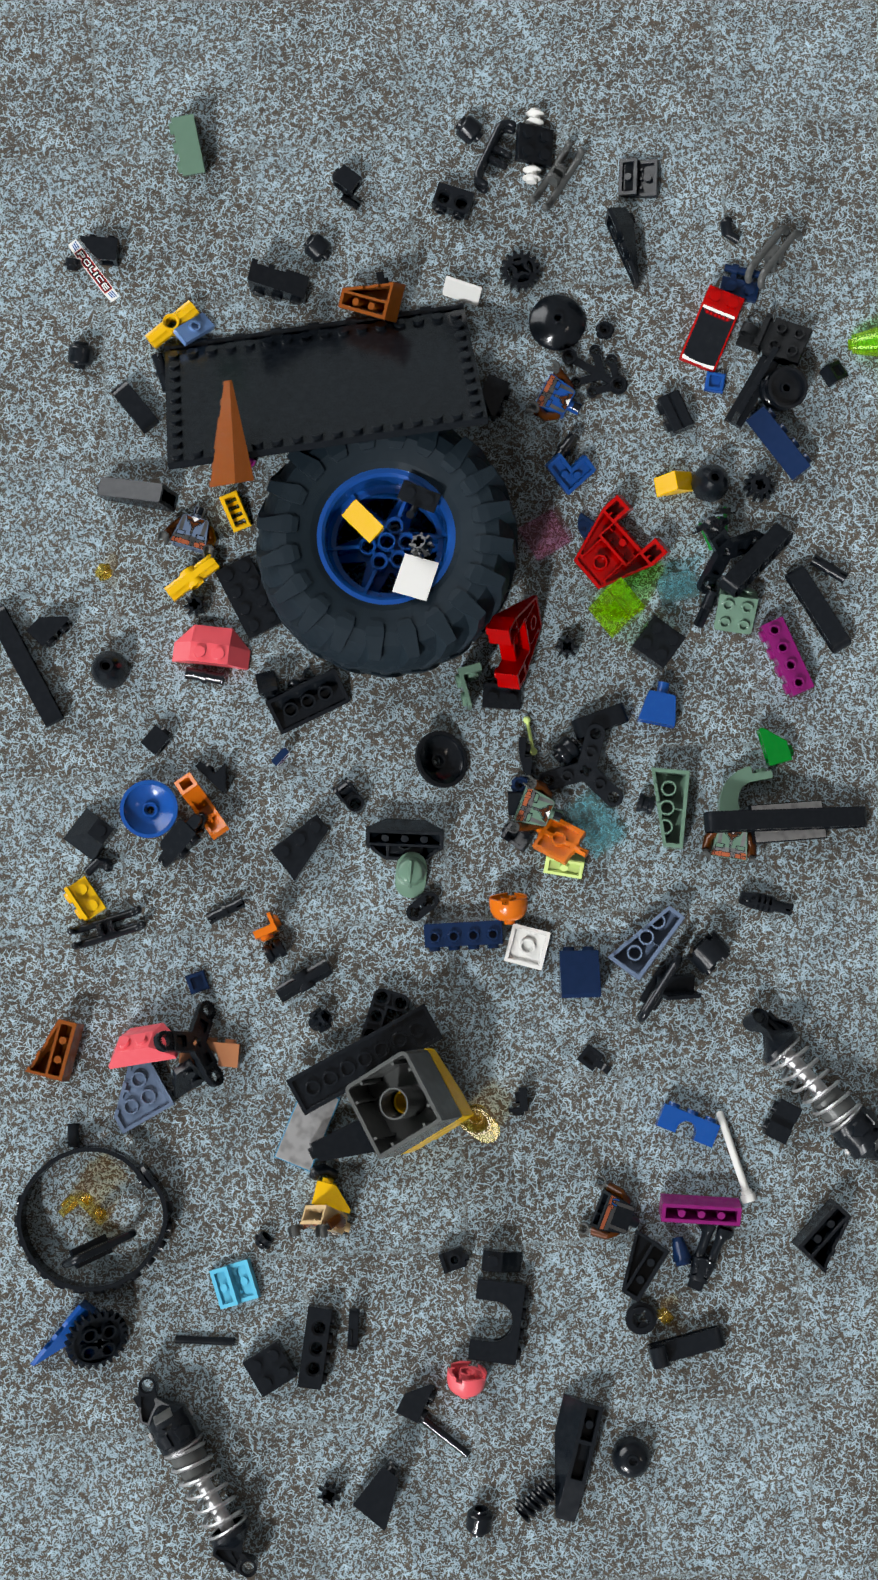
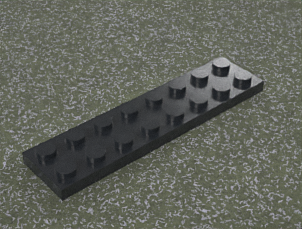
(332, 1075)

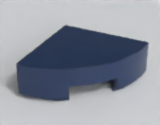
(584, 525)

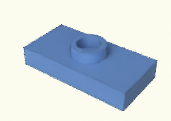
(193, 329)

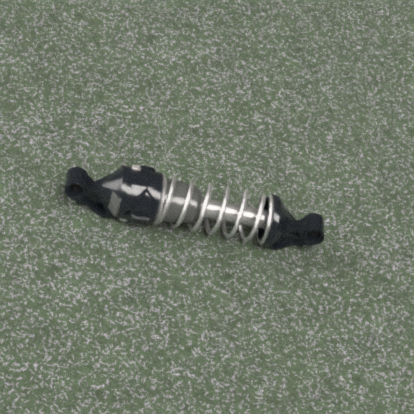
(850, 1123)
(180, 1442)

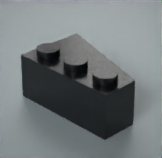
(277, 283)
(822, 1234)
(643, 1264)

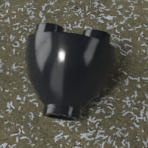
(705, 487)
(115, 675)

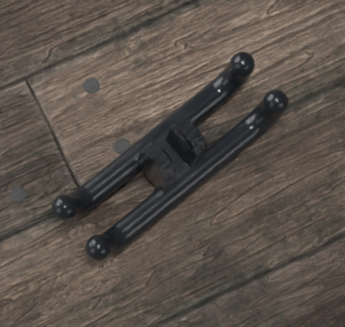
(491, 148)
(106, 928)

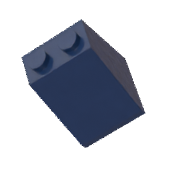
(579, 973)

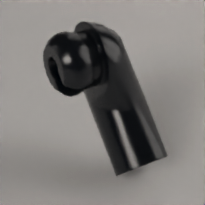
(99, 863)
(321, 1170)

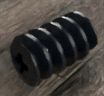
(535, 1499)

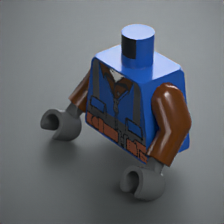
(555, 397)

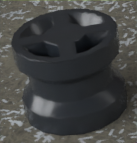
(645, 803)

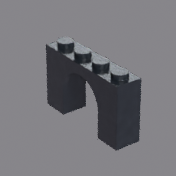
(505, 1348)

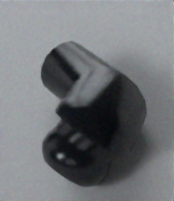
(727, 230)

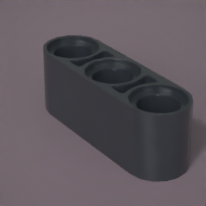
(135, 407)
(607, 717)

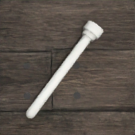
(747, 1194)

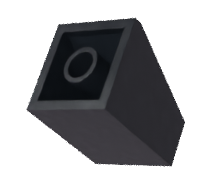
(378, 1493)

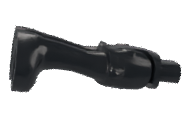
(701, 1265)

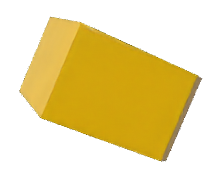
(673, 483)

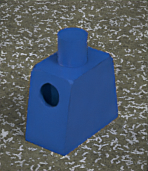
(659, 707)

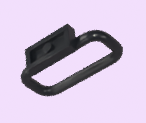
(652, 994)
(96, 1249)

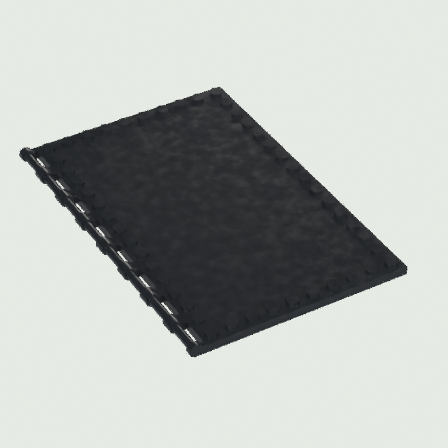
(325, 384)

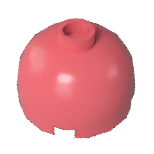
(466, 1380)

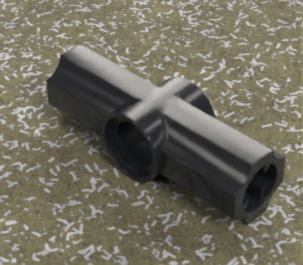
(303, 980)

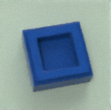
(714, 382)

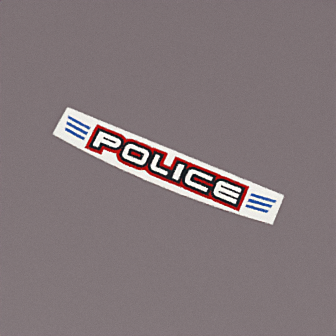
(93, 271)

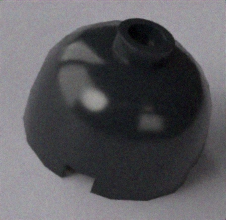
(631, 1457)

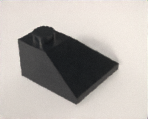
(90, 834)

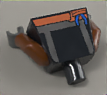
(612, 1213)

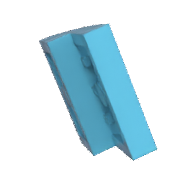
(235, 1283)

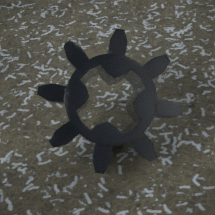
(421, 545)
(200, 609)
(566, 641)
(320, 1020)
(332, 1487)

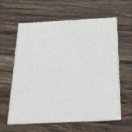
(415, 577)

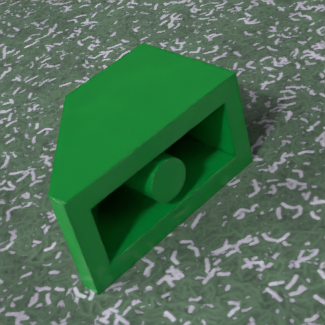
(774, 748)

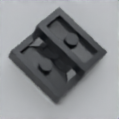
(638, 178)

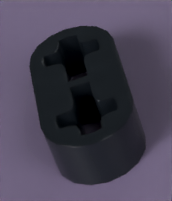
(418, 903)

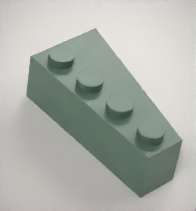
(671, 795)

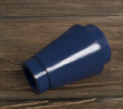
(680, 1251)

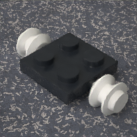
(533, 145)

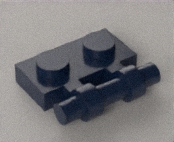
(738, 286)

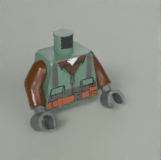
(534, 807)
(729, 845)

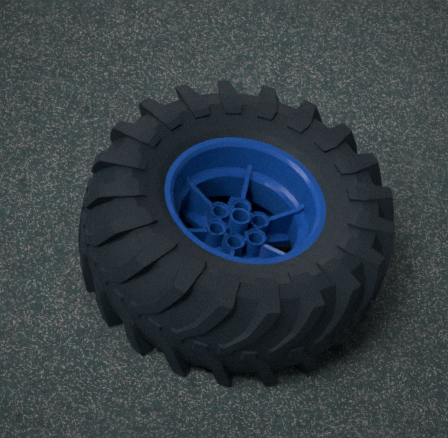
(357, 623)

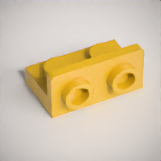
(84, 898)

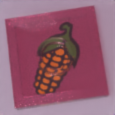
(544, 535)

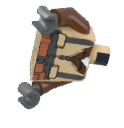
(323, 1220)

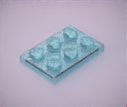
(595, 820)

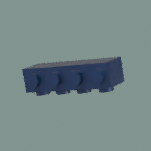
(778, 443)
(463, 934)

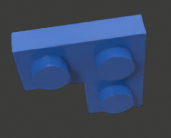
(570, 476)

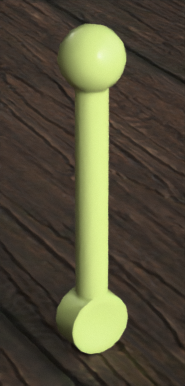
(533, 751)

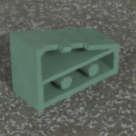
(187, 145)

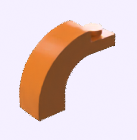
(200, 802)

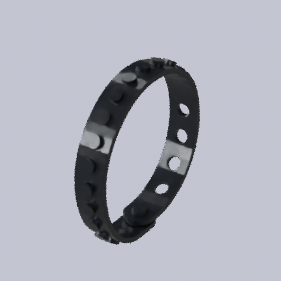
(144, 1176)

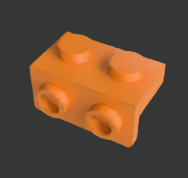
(266, 933)

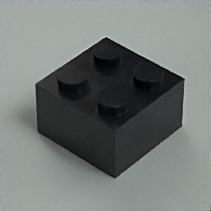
(657, 643)
(270, 1367)

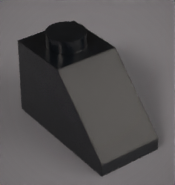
(501, 1260)

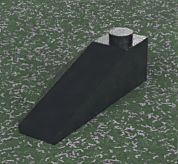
(622, 231)

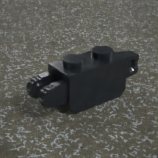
(181, 838)

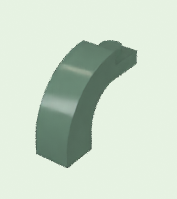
(731, 788)

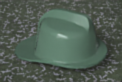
(411, 874)

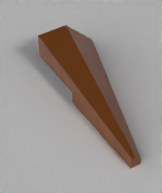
(231, 455)

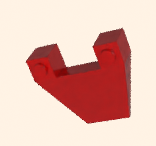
(613, 551)
(517, 635)

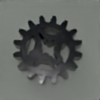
(526, 274)

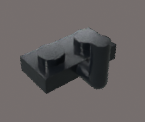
(419, 498)

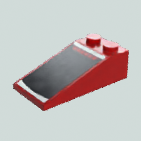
(711, 329)

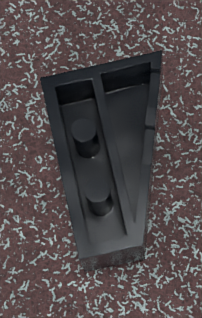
(300, 846)

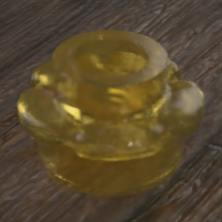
(103, 571)
(665, 1316)

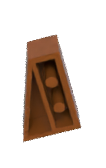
(58, 1052)

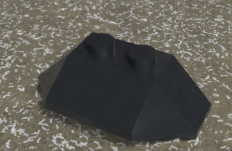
(398, 836)

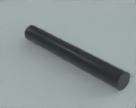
(206, 1340)
(446, 1437)

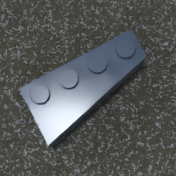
(646, 945)

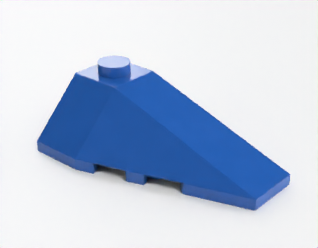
(57, 1340)

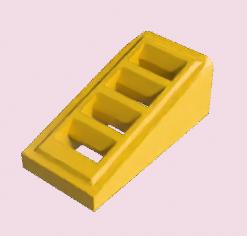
(241, 508)

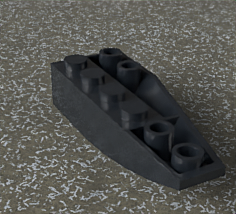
(574, 1449)

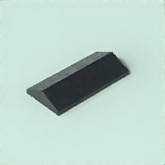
(307, 701)

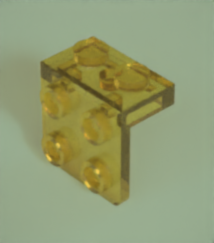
(85, 1201)

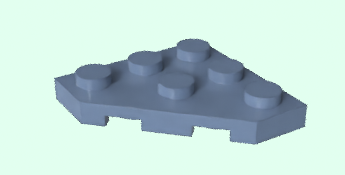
(141, 1097)

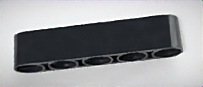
(756, 560)
(818, 609)

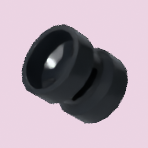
(274, 950)

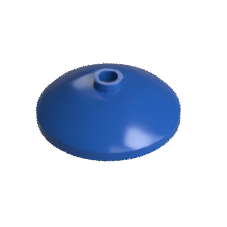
(135, 809)

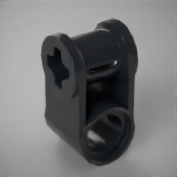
(347, 794)

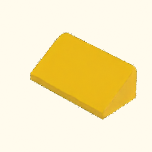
(363, 521)

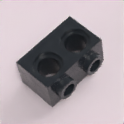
(455, 196)

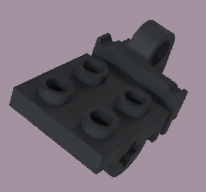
(785, 335)

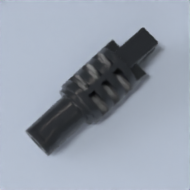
(764, 902)

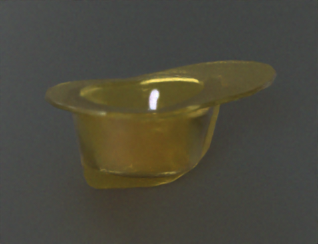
(481, 1125)

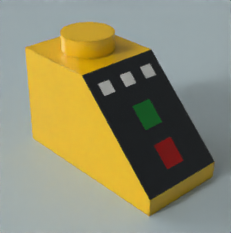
(330, 1194)

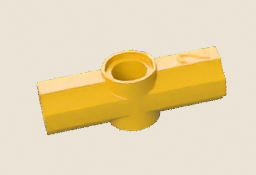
(162, 332)
(192, 577)

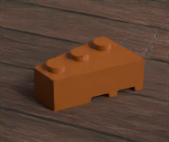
(374, 300)

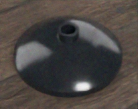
(552, 333)
(447, 753)

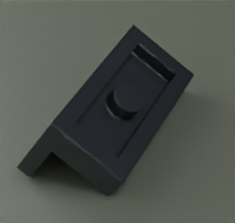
(680, 987)

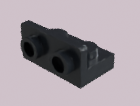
(500, 698)

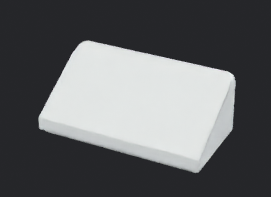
(462, 290)

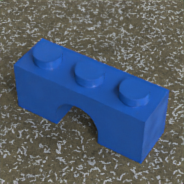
(704, 1129)

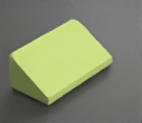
(573, 868)

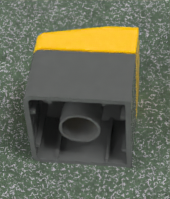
(407, 1102)

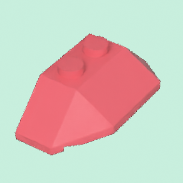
(212, 648)
(138, 1047)

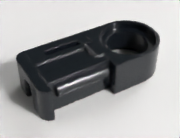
(353, 1328)

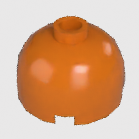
(508, 907)

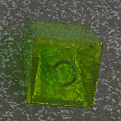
(617, 607)

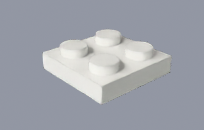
(527, 946)

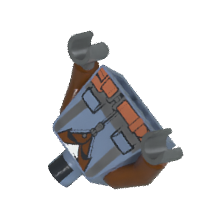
(191, 533)

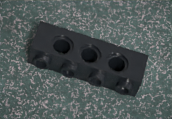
(307, 1377)

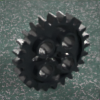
(96, 1338)

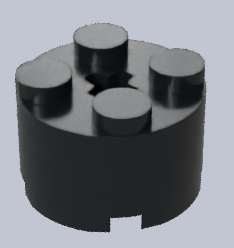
(709, 952)

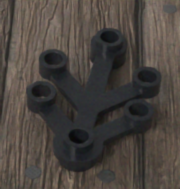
(597, 372)

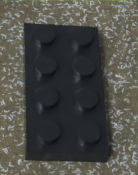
(248, 597)

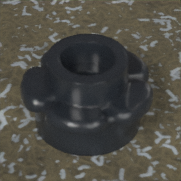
(72, 264)
(609, 330)
(263, 1240)

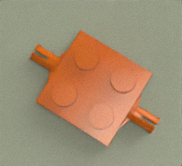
(560, 841)

